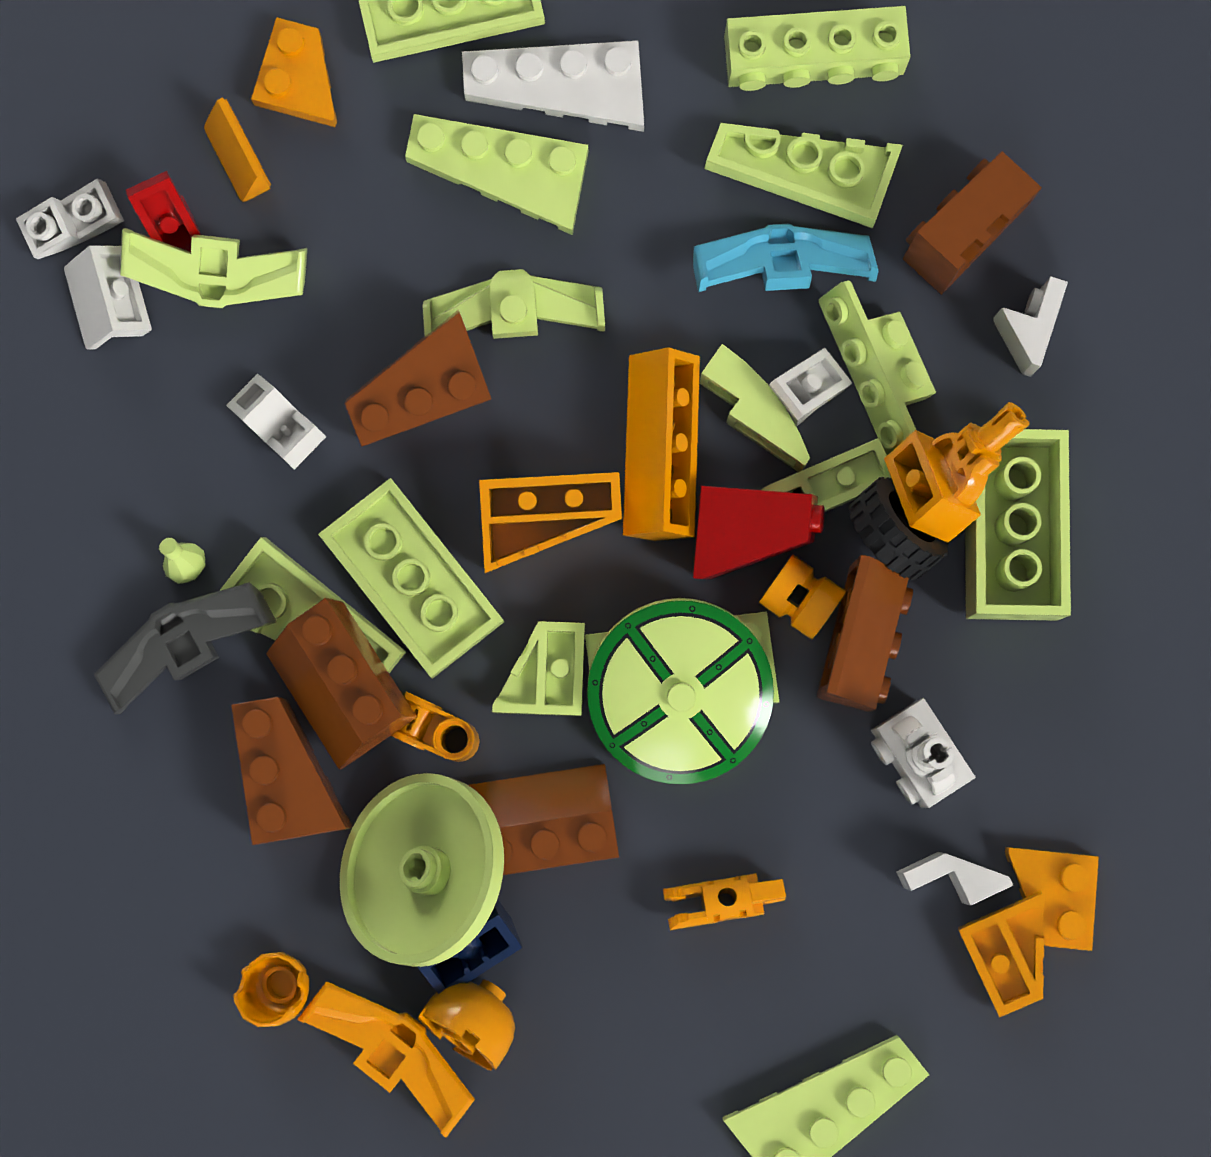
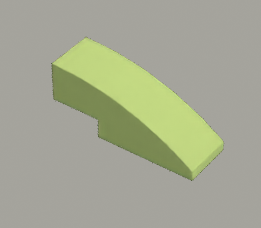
(755, 407)

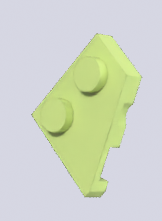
(547, 673)

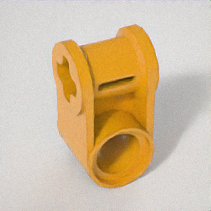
(432, 726)

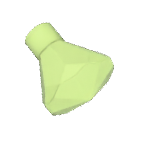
(182, 560)

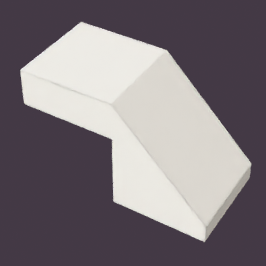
(276, 421)
(970, 880)

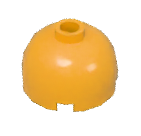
(472, 1021)

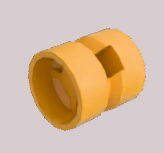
(816, 605)

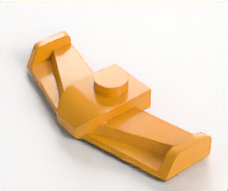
(393, 1050)

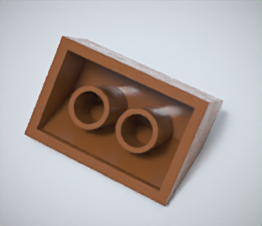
(865, 635)
(339, 681)
(553, 818)

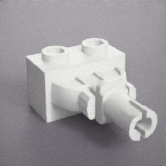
(921, 755)

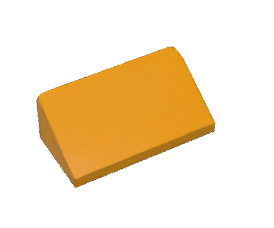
(235, 152)

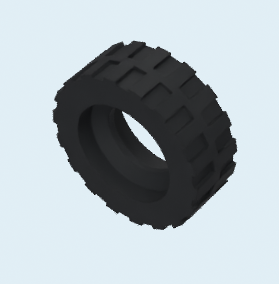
(887, 533)

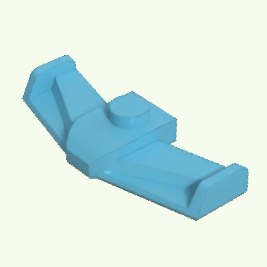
(783, 257)

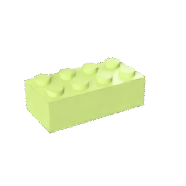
(1022, 538)

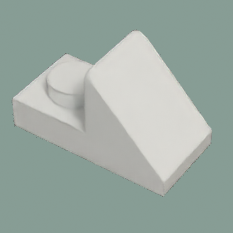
(1029, 335)
(810, 385)

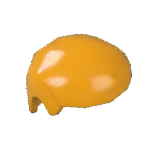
(272, 990)

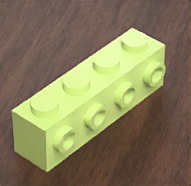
(817, 47)

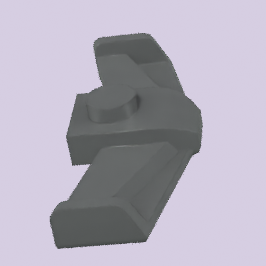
(180, 640)

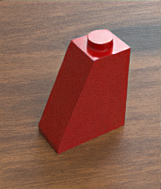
(751, 526)

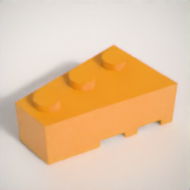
(543, 511)

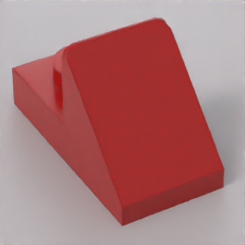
(163, 211)

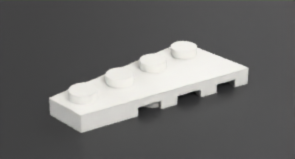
(569, 80)

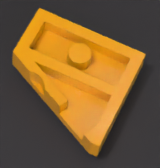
(295, 74)
(1068, 890)
(1009, 952)

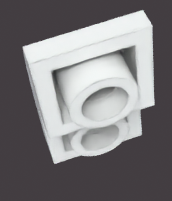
(70, 221)

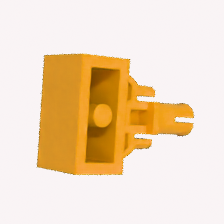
(947, 474)

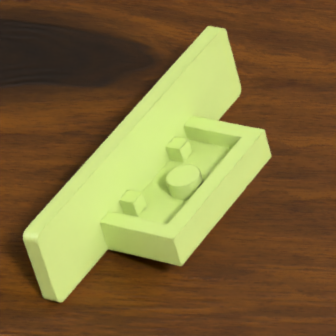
(880, 363)

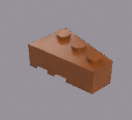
(969, 221)
(421, 385)
(281, 775)

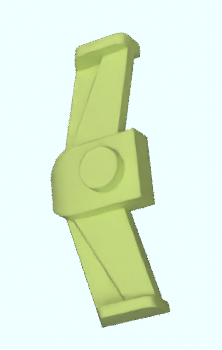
(212, 270)
(515, 303)

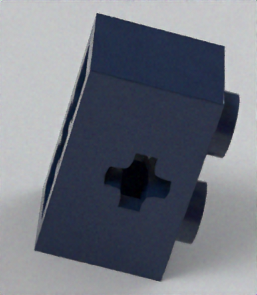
(491, 946)

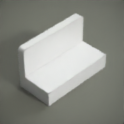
(103, 299)

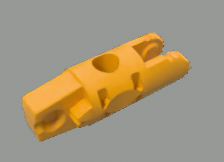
(746, 892)

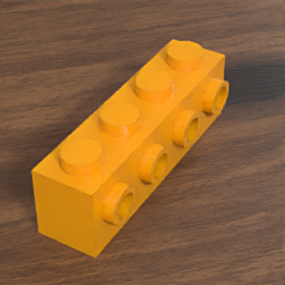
(661, 397)

